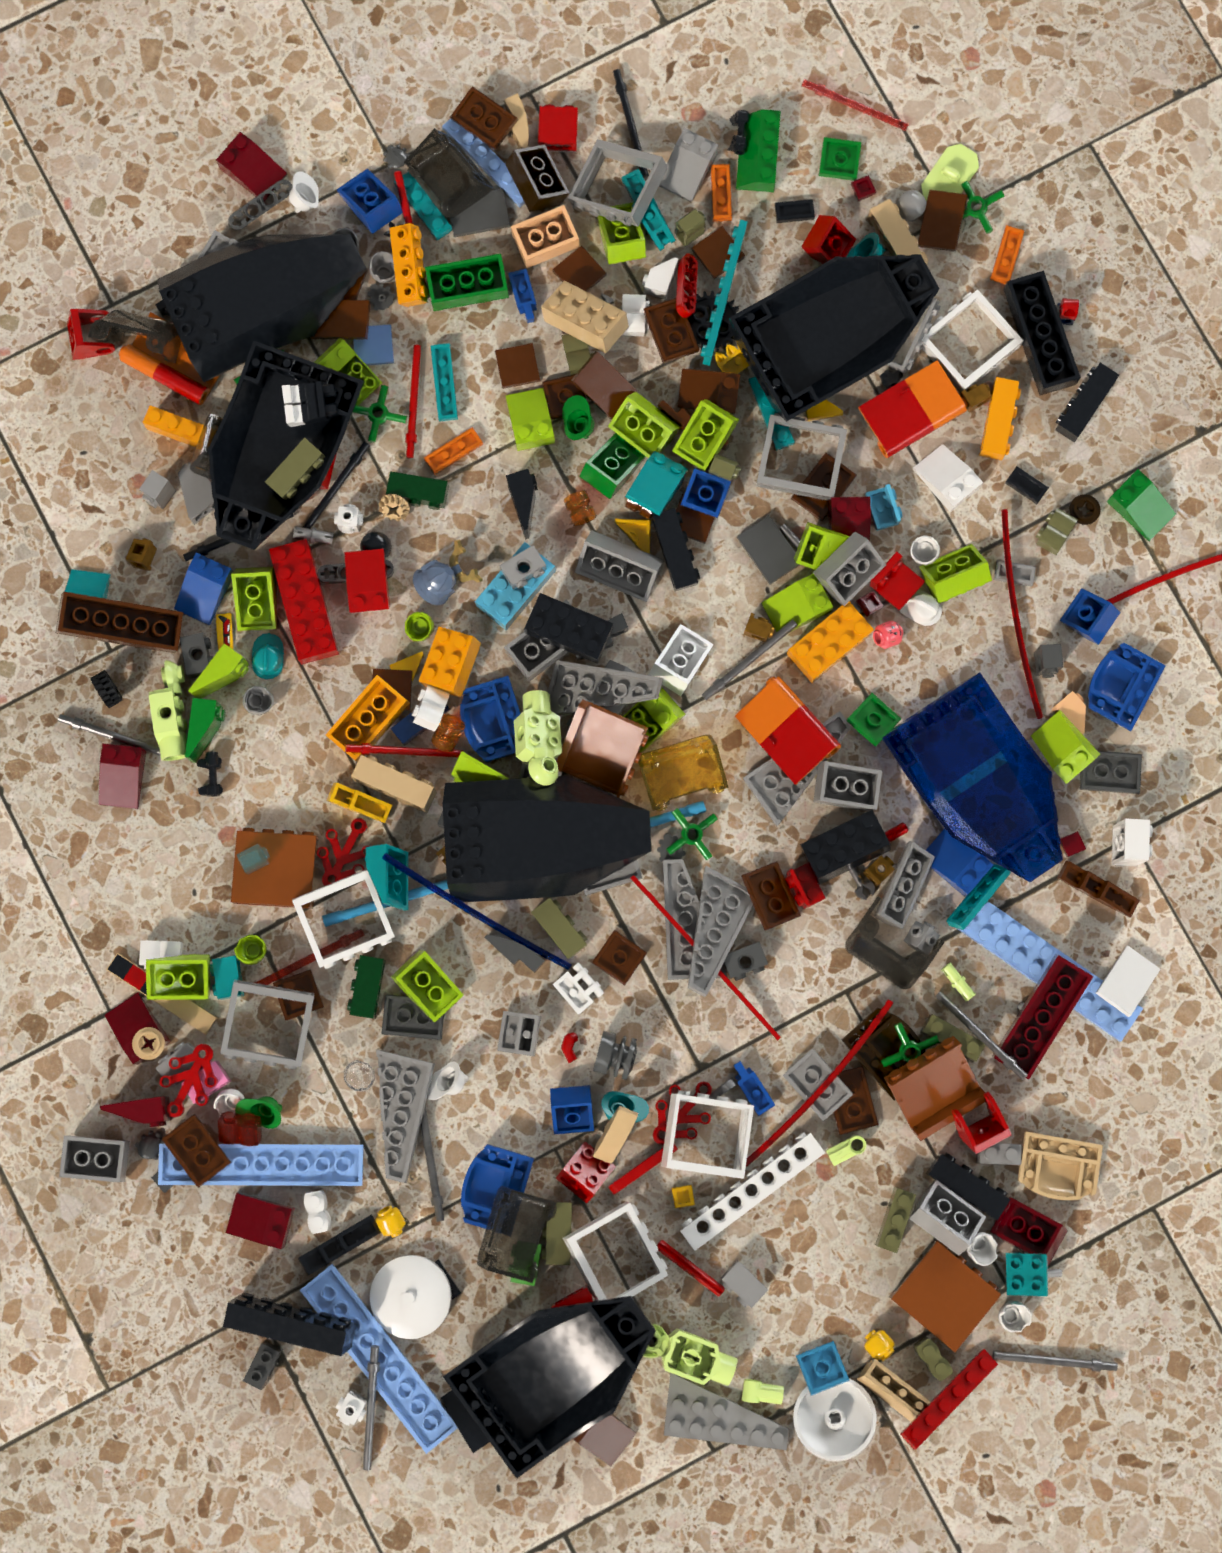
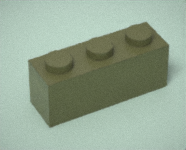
(295, 469)
(560, 928)
(970, 1047)
(895, 1220)
(558, 1227)

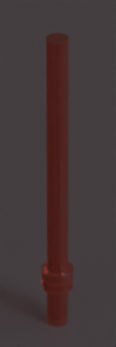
(821, 89)
(344, 941)

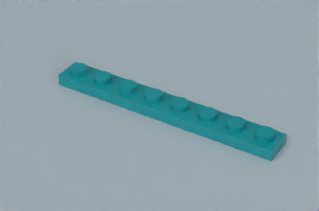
(721, 299)

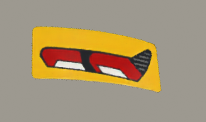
(224, 630)

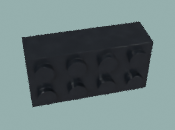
(568, 628)
(845, 847)

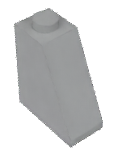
(196, 493)

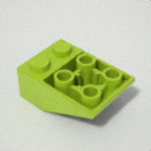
(341, 358)
(817, 545)
(657, 715)

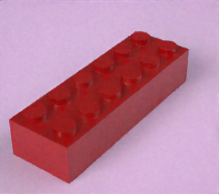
(304, 601)

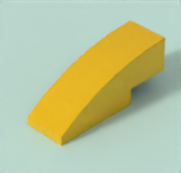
(359, 802)

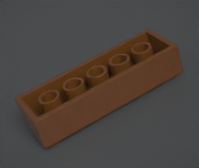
(119, 622)

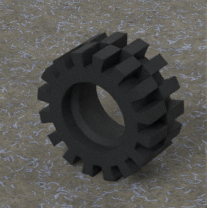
(106, 689)

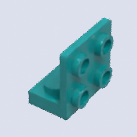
(1027, 1274)

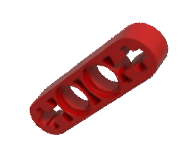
(686, 304)
(638, 1171)

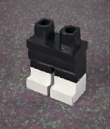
(308, 403)

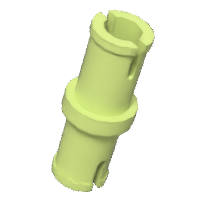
(958, 981)

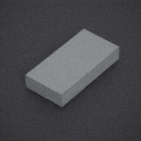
(1022, 573)

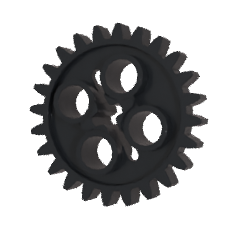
(700, 324)

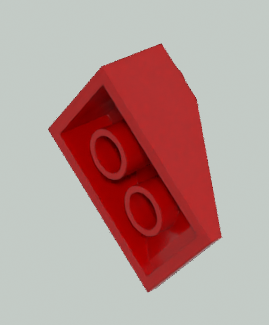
(366, 580)

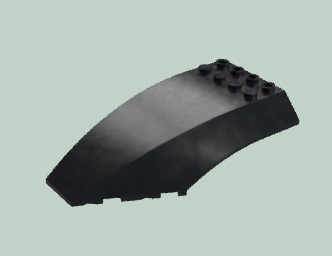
(258, 292)
(832, 327)
(258, 439)
(536, 839)
(552, 1376)

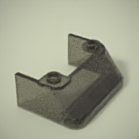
(883, 959)

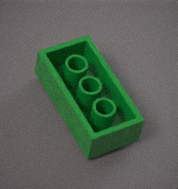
(467, 282)

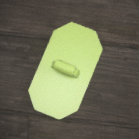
(951, 170)

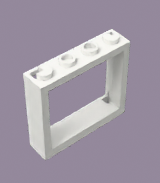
(954, 376)
(333, 887)
(738, 1170)
(583, 1266)

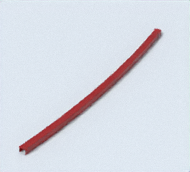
(1005, 528)
(1165, 577)
(691, 941)
(824, 1085)

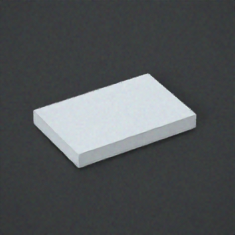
(1128, 981)

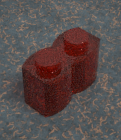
(239, 1129)

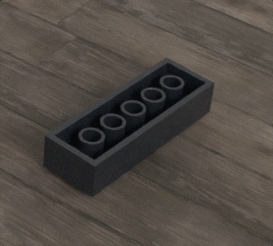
(1042, 333)
(290, 1324)

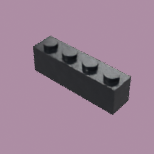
(1087, 402)
(675, 550)
(968, 1186)

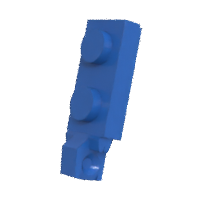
(523, 293)
(753, 1089)

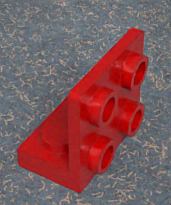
(896, 582)
(805, 886)
(585, 1173)

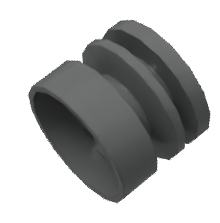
(615, 1055)

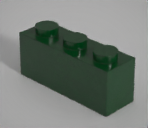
(418, 490)
(366, 987)

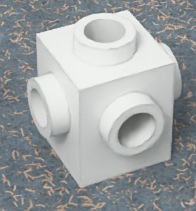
(348, 525)
(354, 1401)

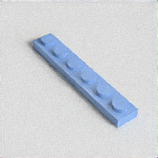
(485, 159)

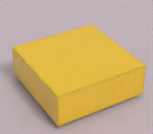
(683, 1196)

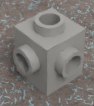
(922, 937)

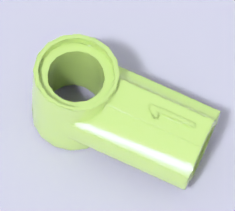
(844, 1150)
(756, 1392)

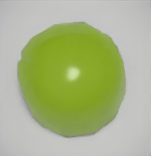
(419, 626)
(250, 949)

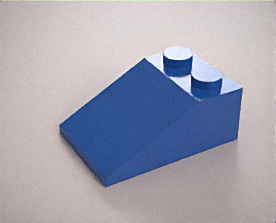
(370, 200)
(203, 588)
(957, 863)

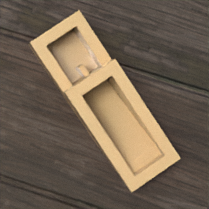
(520, 130)
(615, 1134)

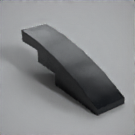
(339, 1245)

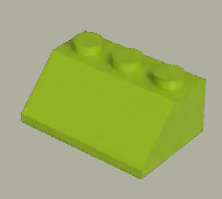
(643, 425)
(956, 573)
(470, 769)

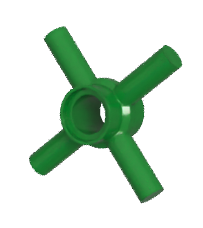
(981, 213)
(379, 406)
(684, 834)
(906, 1043)

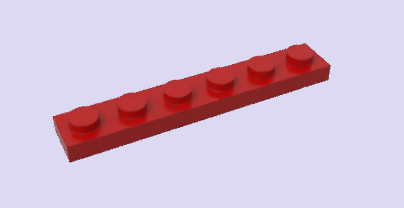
(948, 1399)

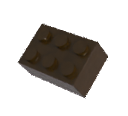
(537, 177)

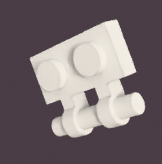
(574, 993)

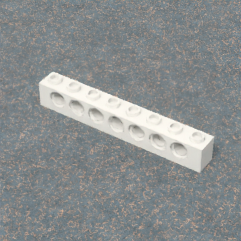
(812, 1153)

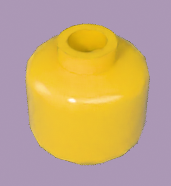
(390, 1221)
(879, 1345)

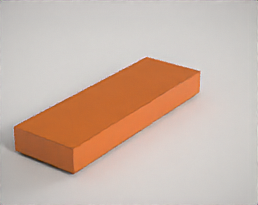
(721, 192)
(1007, 254)
(453, 451)

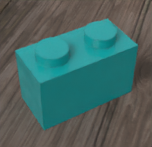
(224, 973)

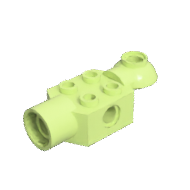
(169, 731)
(538, 737)
(691, 1357)

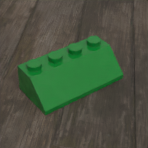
(758, 165)

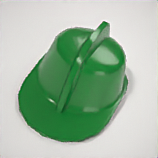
(577, 418)
(265, 1107)

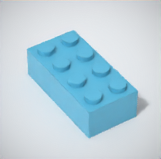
(506, 604)

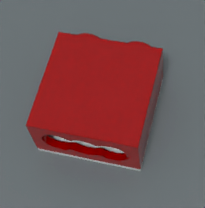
(558, 128)

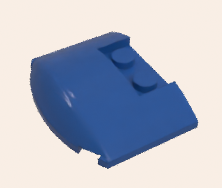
(1123, 685)
(489, 718)
(485, 1175)

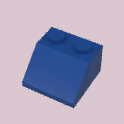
(706, 493)
(1090, 616)
(571, 1109)

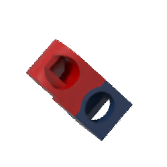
(1068, 310)

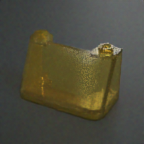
(682, 770)

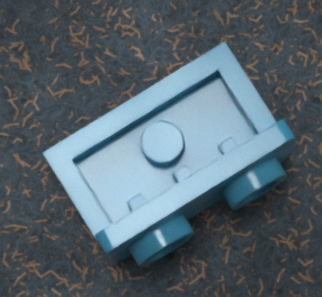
(884, 508)

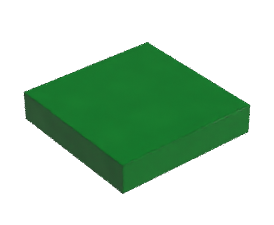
(840, 159)
(873, 719)

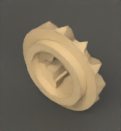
(394, 500)
(139, 1042)

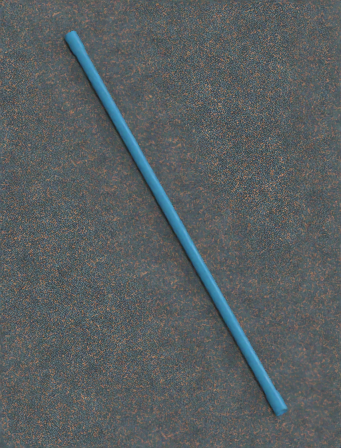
(340, 916)

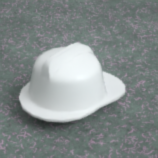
(304, 192)
(922, 609)
(447, 1081)

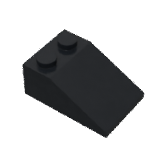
(522, 491)

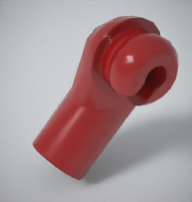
(567, 1046)

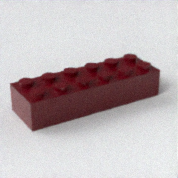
(1044, 1013)

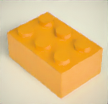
(450, 661)

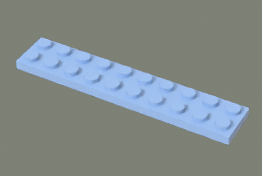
(1031, 957)
(275, 1165)
(397, 1378)

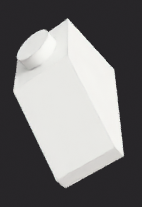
(660, 278)

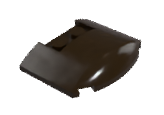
(880, 1044)

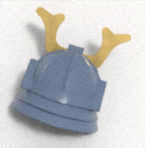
(436, 580)

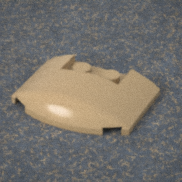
(1059, 1166)

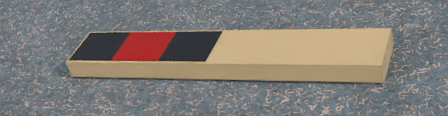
(184, 1008)

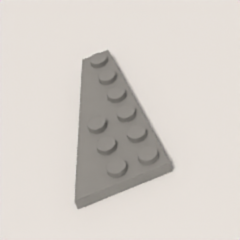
(599, 686)
(774, 787)
(683, 906)
(719, 920)
(402, 1105)
(706, 1416)

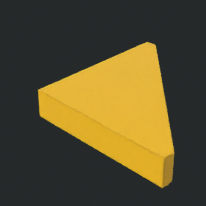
(823, 410)
(637, 530)
(410, 663)

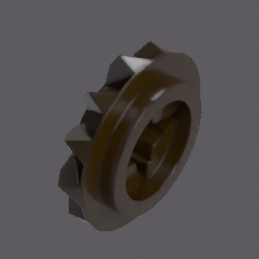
(1091, 505)

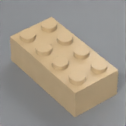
(585, 316)
(394, 784)

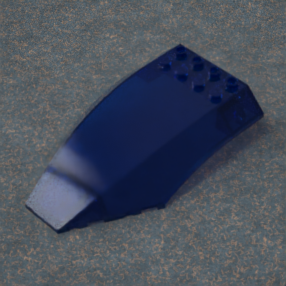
(981, 778)

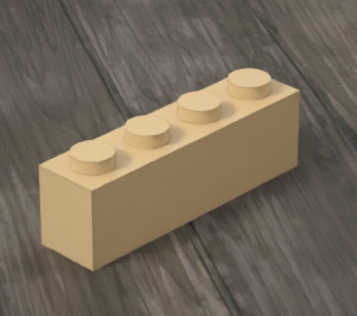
(894, 230)
(892, 1389)

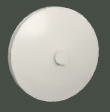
(410, 1296)
(835, 1421)

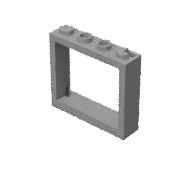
(628, 155)
(917, 342)
(794, 487)
(272, 991)

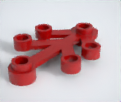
(342, 856)
(191, 1077)
(682, 1116)

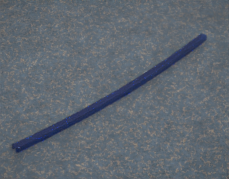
(475, 913)

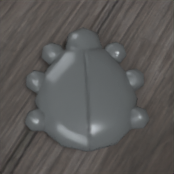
(395, 156)
(380, 296)
(668, 840)
(149, 1145)

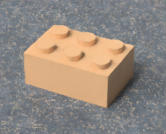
(545, 236)

